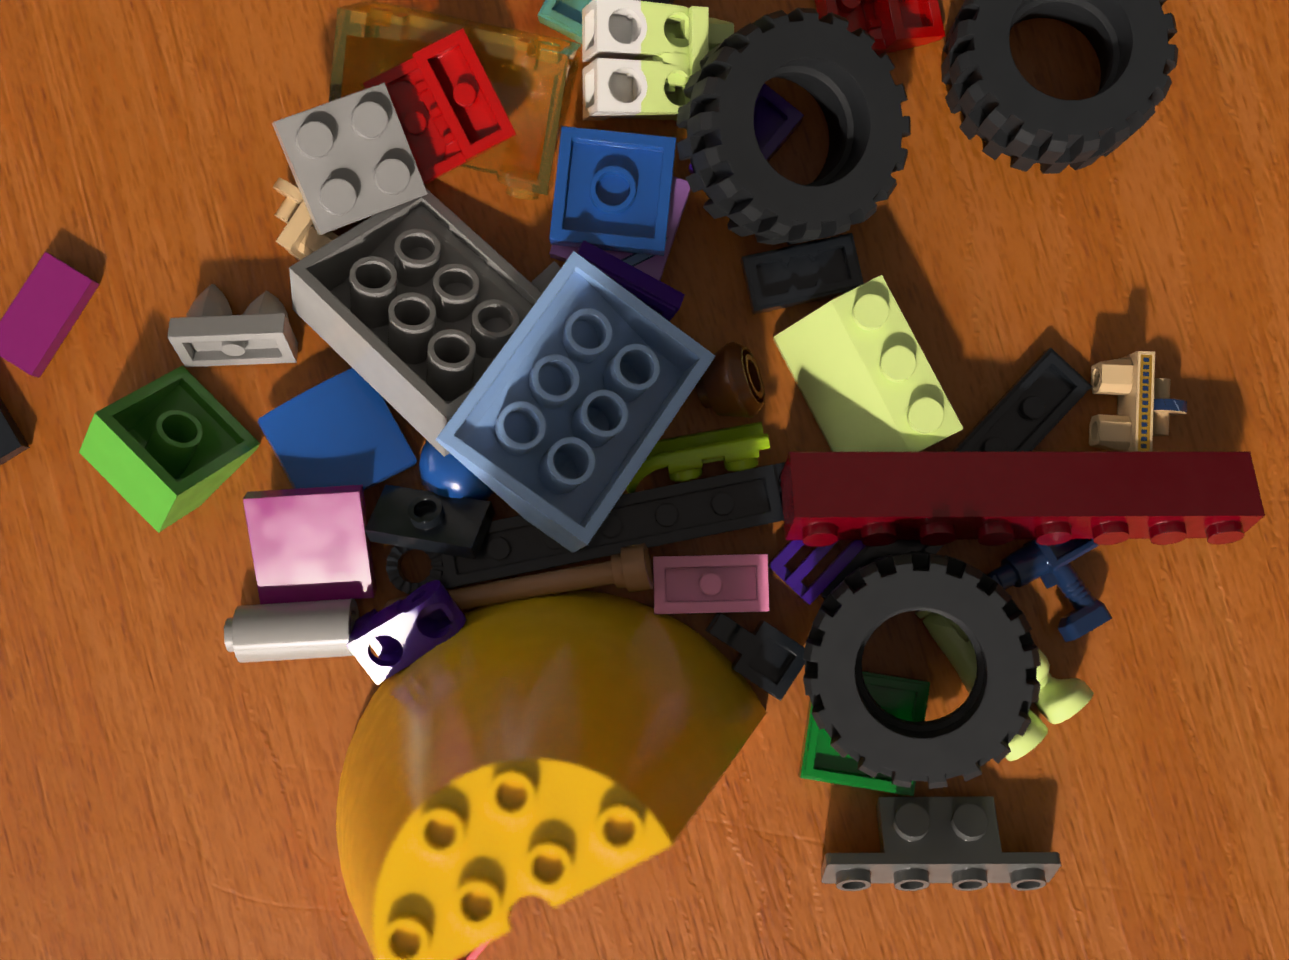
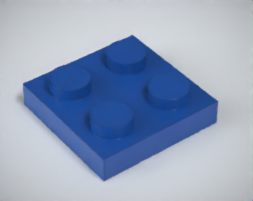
(613, 190)

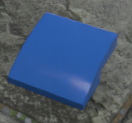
(337, 435)

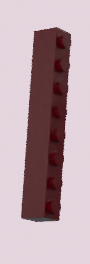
(1019, 497)

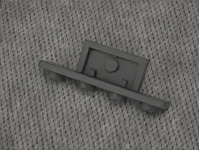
(939, 843)

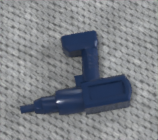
(1054, 567)

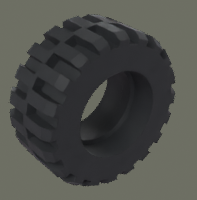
(860, 113)
(1047, 130)
(939, 747)

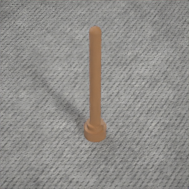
(627, 569)

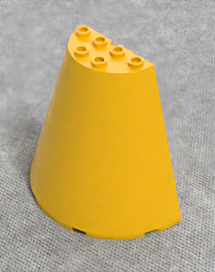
(529, 764)

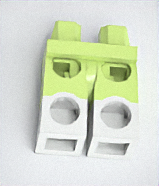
(643, 56)

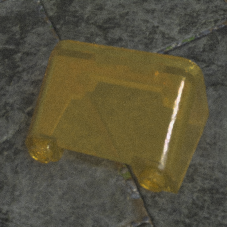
(527, 70)

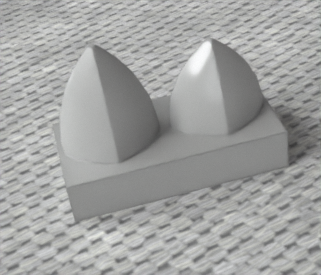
(218, 338)

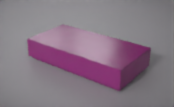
(43, 314)

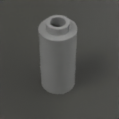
(291, 630)

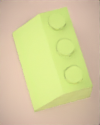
(867, 375)

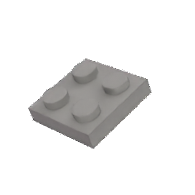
(350, 158)

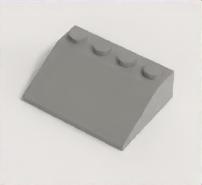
(413, 307)

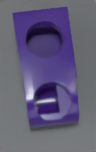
(405, 630)

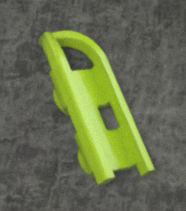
(687, 454)

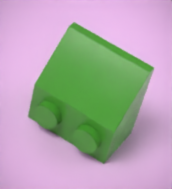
(167, 447)

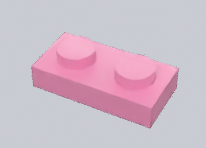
(711, 584)

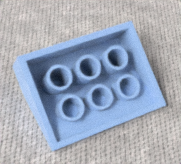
(575, 402)

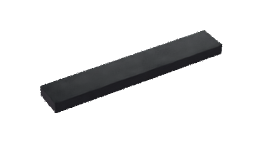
(1011, 425)

